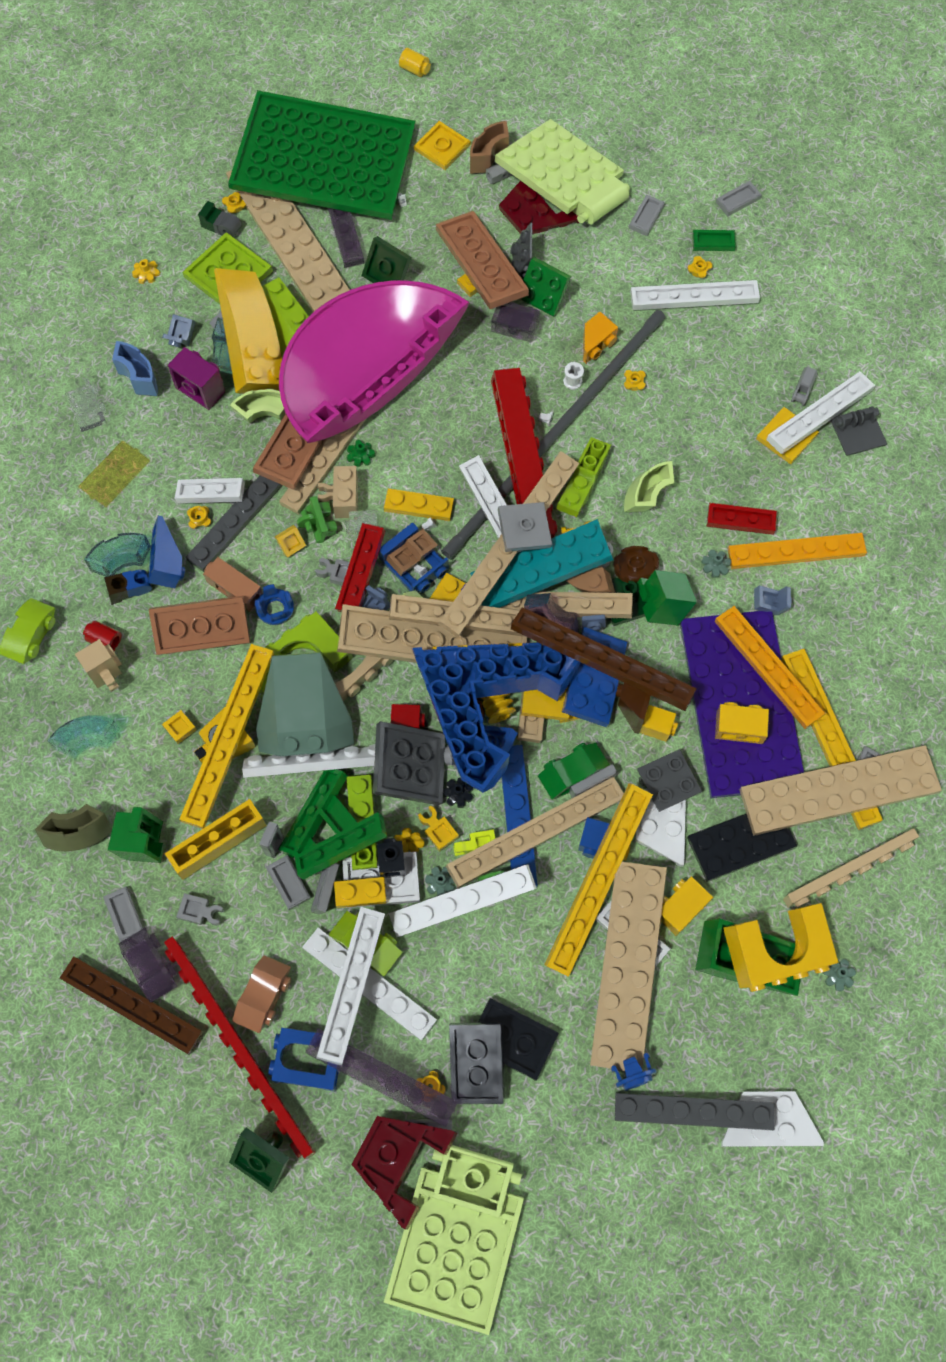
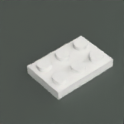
(398, 889)

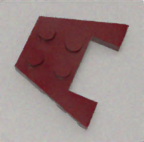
(527, 206)
(388, 1155)

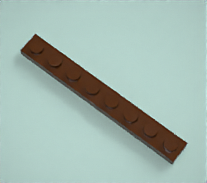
(603, 659)

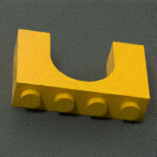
(812, 950)

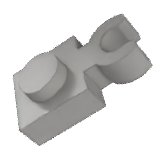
(335, 571)
(195, 909)

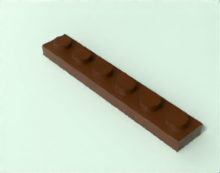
(131, 1005)

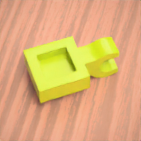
(476, 840)

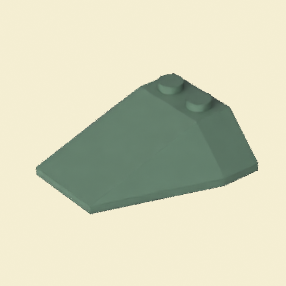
(302, 708)

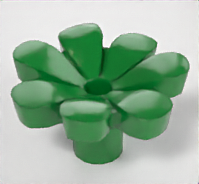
(360, 453)

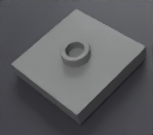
(524, 527)

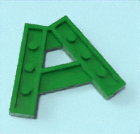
(349, 836)

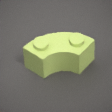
(259, 404)
(646, 487)

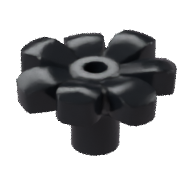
(458, 793)

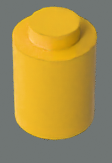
(414, 62)

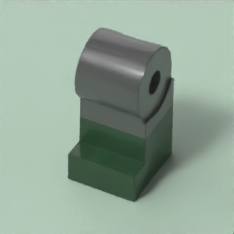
(218, 220)

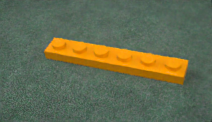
(797, 550)
(769, 667)

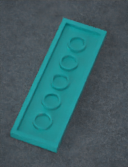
(541, 568)

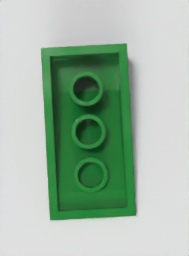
(716, 960)

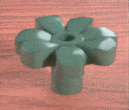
(716, 563)
(436, 884)
(840, 975)

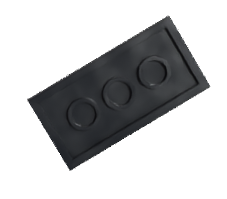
(733, 847)

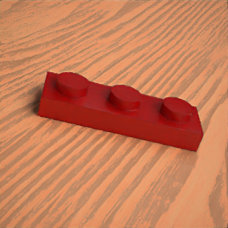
(741, 518)

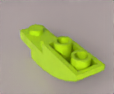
(584, 477)
(362, 806)

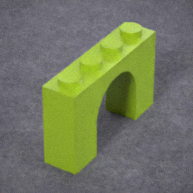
(310, 634)

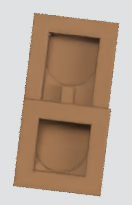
(412, 552)

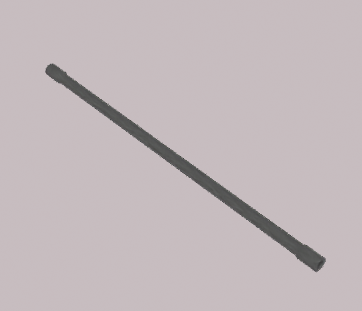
(649, 326)

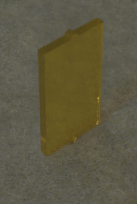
(114, 473)

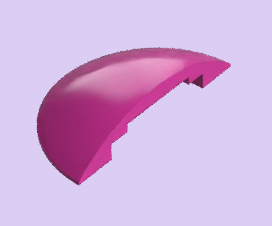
(362, 353)

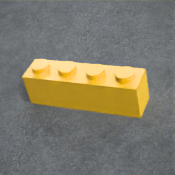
(215, 839)

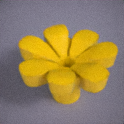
(145, 271)
(410, 840)

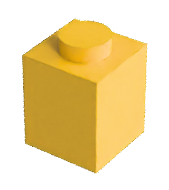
(659, 723)

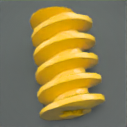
(498, 708)

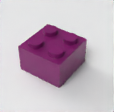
(197, 378)

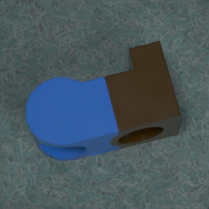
(127, 585)

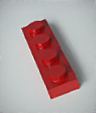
(361, 566)

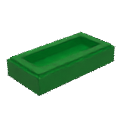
(714, 240)

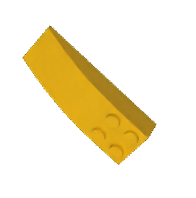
(248, 331)

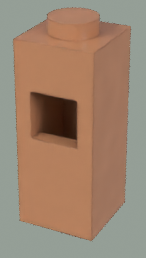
(232, 582)

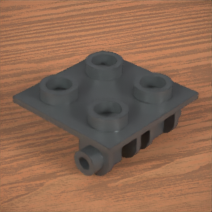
(522, 251)
(859, 430)
(669, 780)

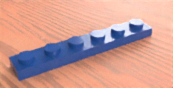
(517, 803)

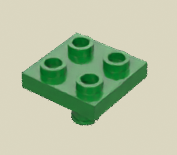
(545, 286)

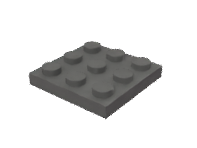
(409, 763)

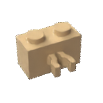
(342, 492)
(100, 664)

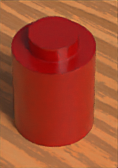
(107, 635)

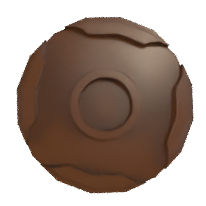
(635, 563)

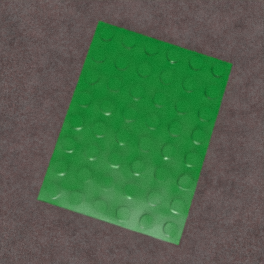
(323, 155)

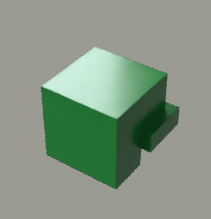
(666, 597)
(137, 836)

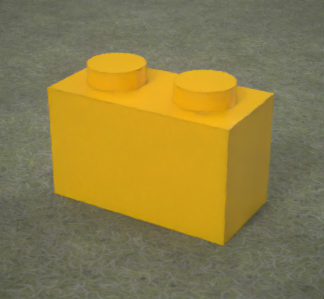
(742, 723)
(684, 904)

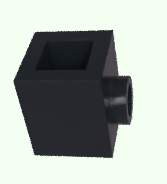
(391, 858)

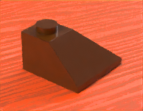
(633, 705)

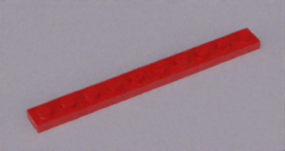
(242, 1057)

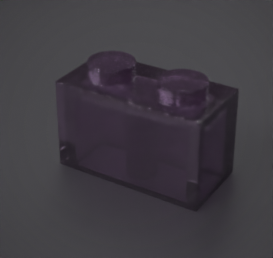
(515, 321)

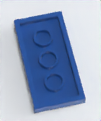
(591, 691)

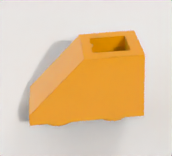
(597, 335)

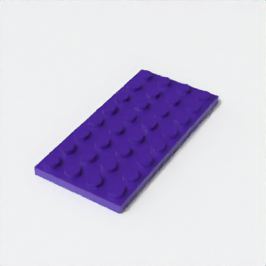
(724, 677)

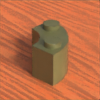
(74, 829)

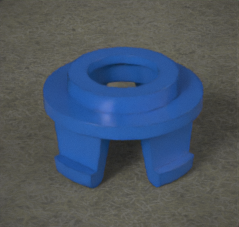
(269, 595)
(634, 1073)

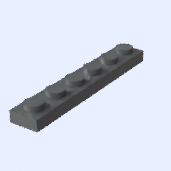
(232, 522)
(694, 1111)

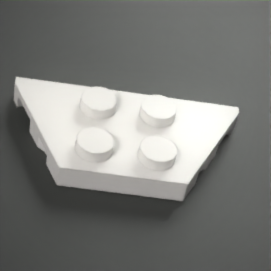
(664, 831)
(791, 1124)

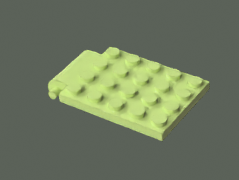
(566, 172)
(458, 1240)

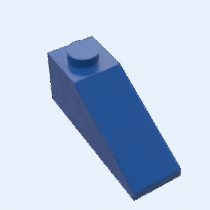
(165, 557)

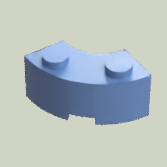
(134, 365)

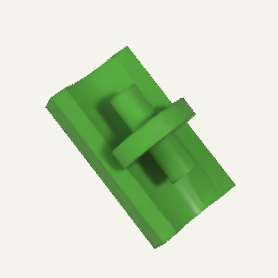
(313, 520)

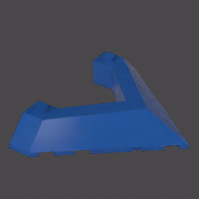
(462, 674)

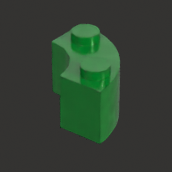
(568, 771)

